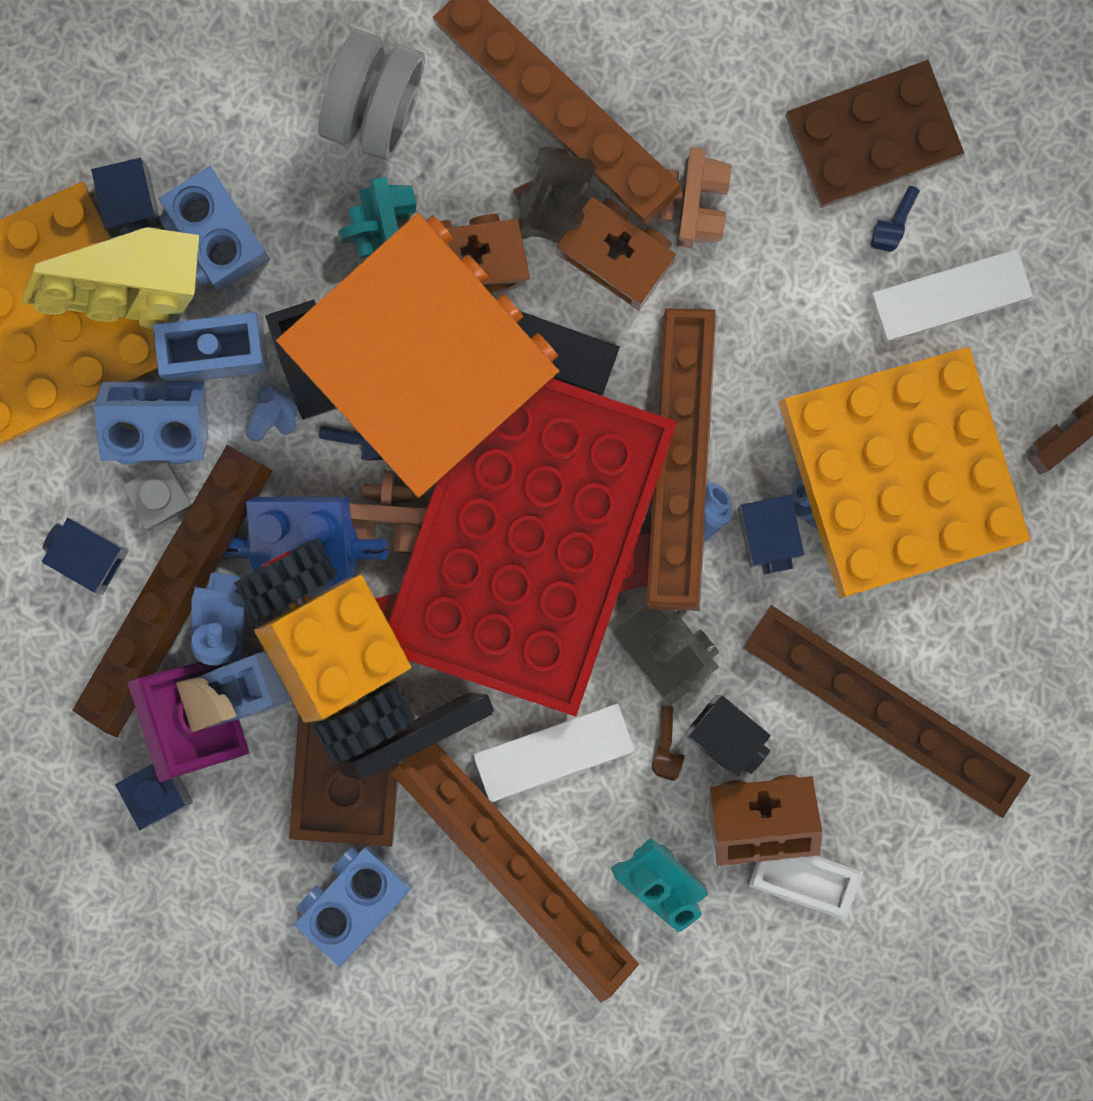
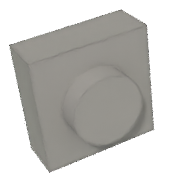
(157, 495)

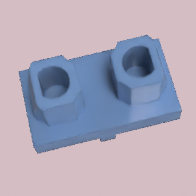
(218, 621)

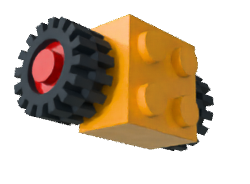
(330, 650)

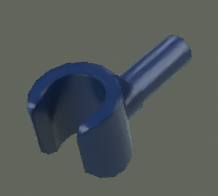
(889, 234)
(353, 438)

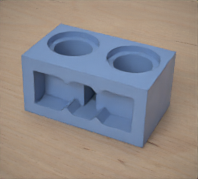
(221, 225)
(151, 409)
(249, 685)
(361, 911)

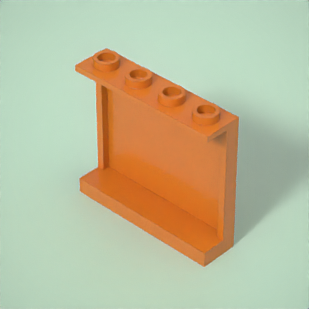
(420, 353)

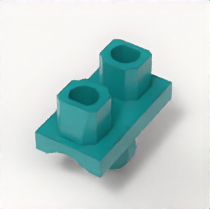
(376, 216)
(662, 884)

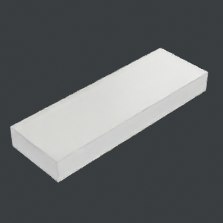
(951, 295)
(554, 753)

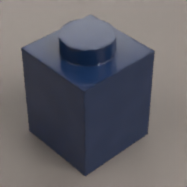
(126, 197)
(771, 533)
(83, 555)
(150, 799)

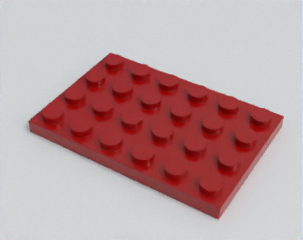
(532, 546)

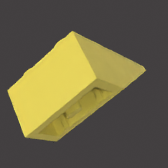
(132, 276)

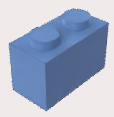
(211, 348)

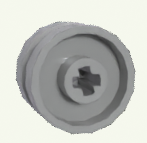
(371, 94)

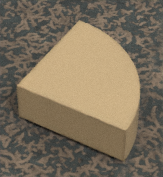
(203, 704)

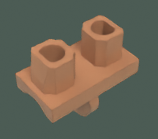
(699, 223)
(406, 519)

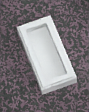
(809, 882)

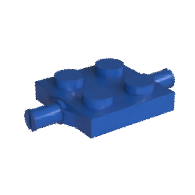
(289, 522)

